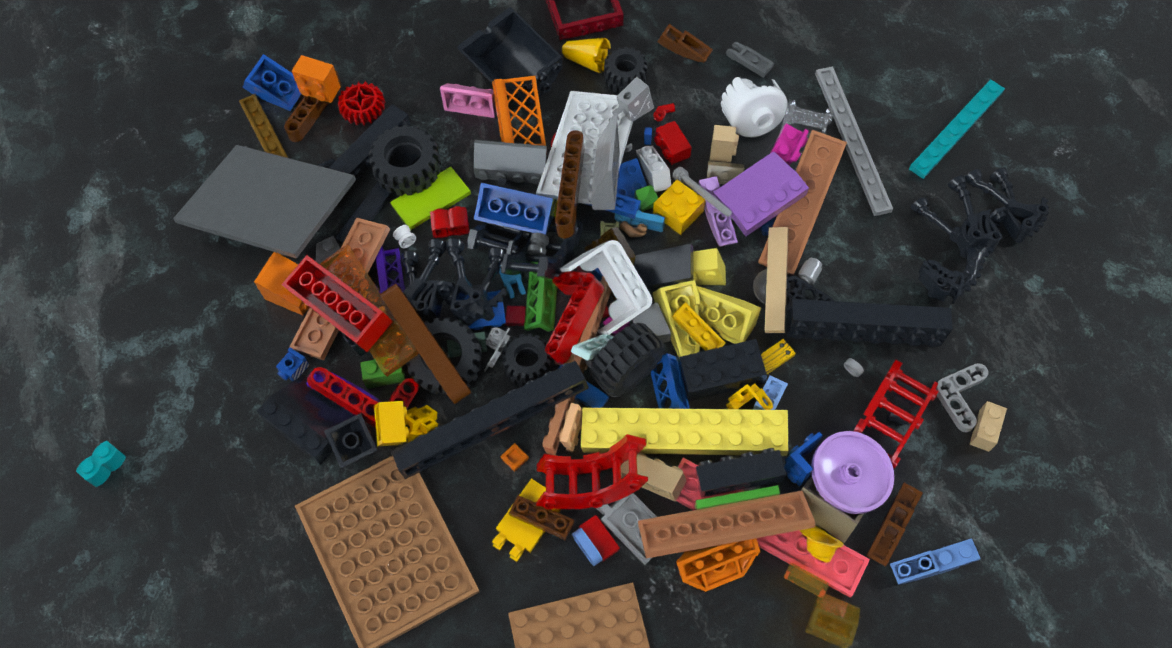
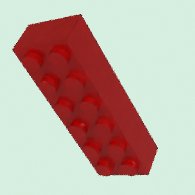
(337, 303)

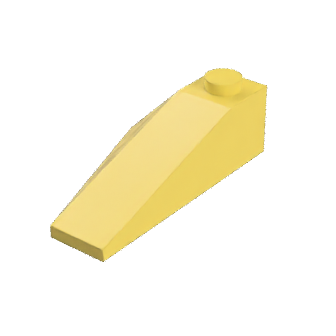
(669, 301)
(728, 315)

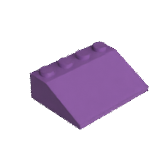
(761, 192)

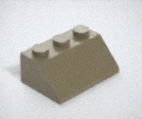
(828, 517)

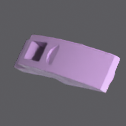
(719, 223)

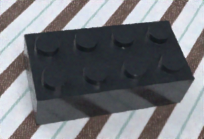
(722, 369)
(740, 472)

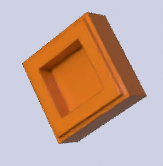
(514, 457)

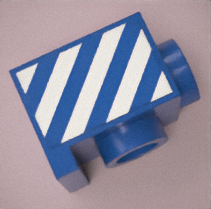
(293, 371)

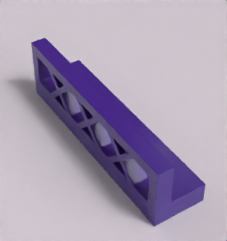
(383, 271)

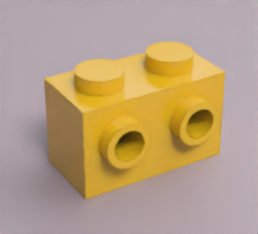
(391, 423)

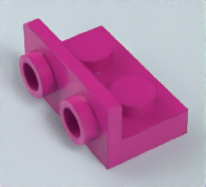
(789, 143)

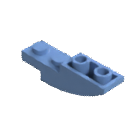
(935, 562)

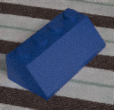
(514, 209)

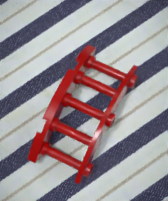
(881, 401)
(593, 463)

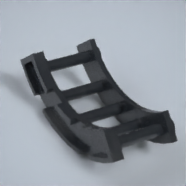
(481, 233)
(547, 266)

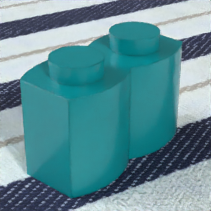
(100, 465)

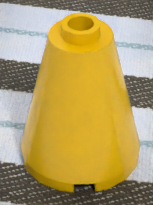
(587, 52)

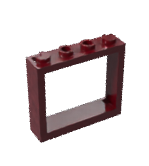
(588, 25)

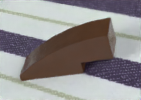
(684, 44)

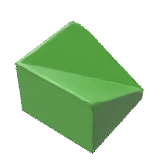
(647, 197)

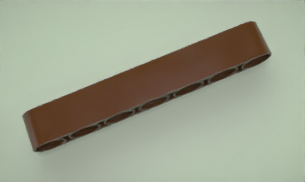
(570, 184)
(425, 343)

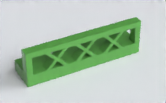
(545, 305)
(736, 497)

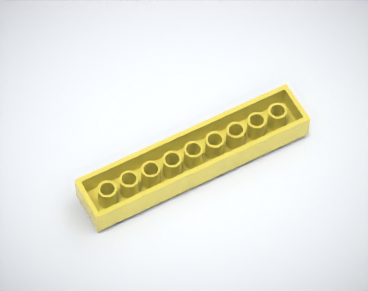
(686, 430)

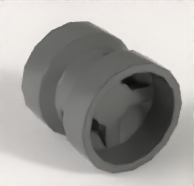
(538, 244)

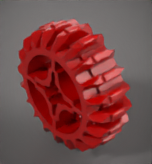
(361, 103)

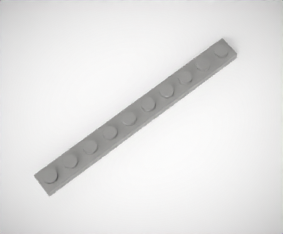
(855, 144)

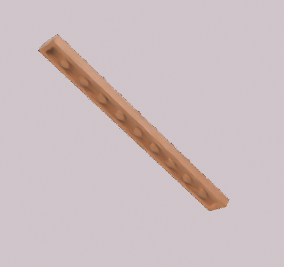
(552, 441)

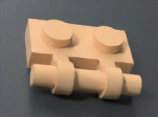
(573, 423)

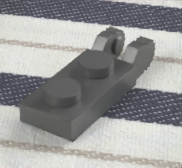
(750, 59)

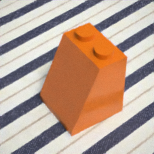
(270, 281)

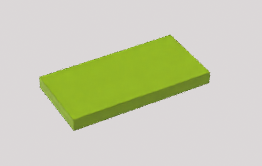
(443, 193)

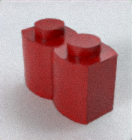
(449, 222)

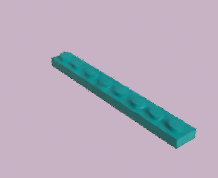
(956, 129)

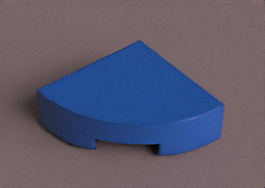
(647, 135)

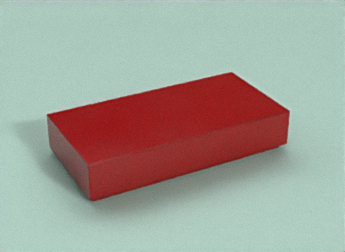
(600, 537)

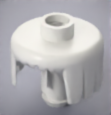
(753, 108)

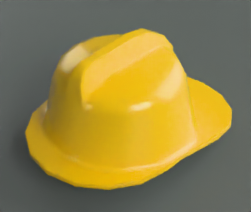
(821, 544)

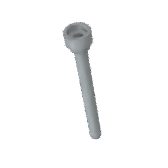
(682, 175)

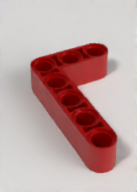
(585, 295)
(362, 399)

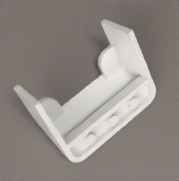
(622, 279)

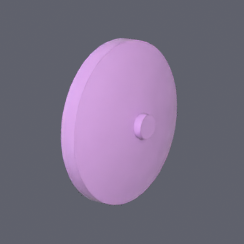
(852, 472)

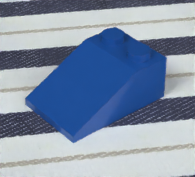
(272, 83)

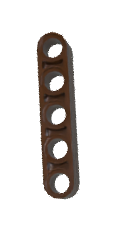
(305, 116)

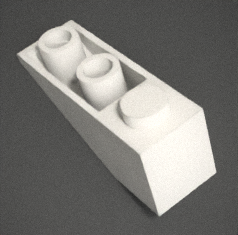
(654, 168)

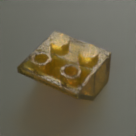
(833, 621)

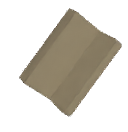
(724, 171)

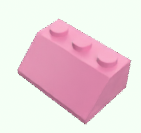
(468, 100)

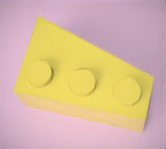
(708, 268)

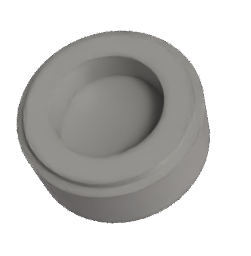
(853, 367)

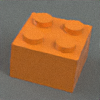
(316, 79)

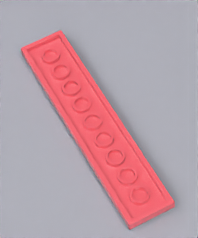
(841, 572)

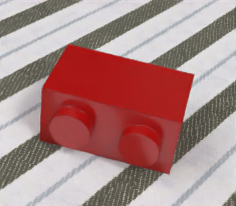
(672, 142)

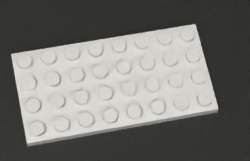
(590, 115)

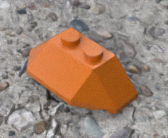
(717, 564)

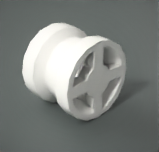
(404, 236)

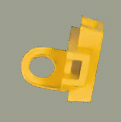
(746, 394)
(420, 421)

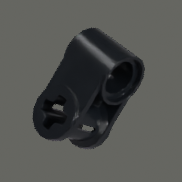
(900, 402)

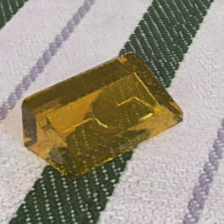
(806, 580)

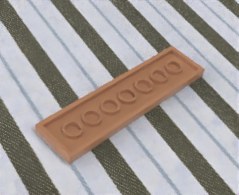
(817, 171)
(315, 332)
(725, 524)

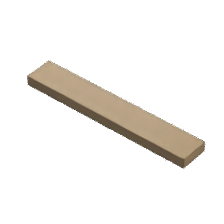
(776, 280)

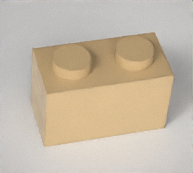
(724, 143)
(988, 426)

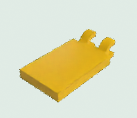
(518, 532)

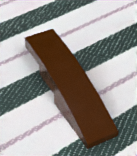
(894, 524)

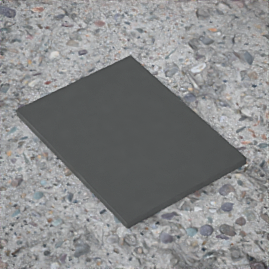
(265, 200)

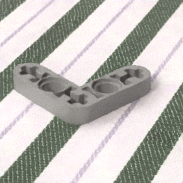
(955, 389)

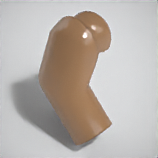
(631, 231)

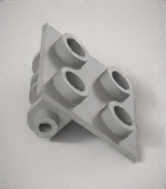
(496, 340)

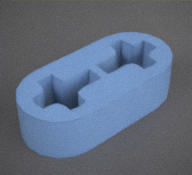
(587, 546)

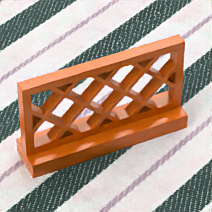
(503, 110)

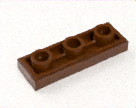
(552, 523)

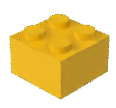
(679, 206)

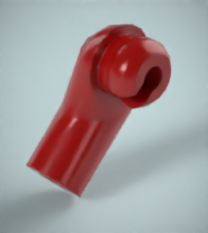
(662, 110)

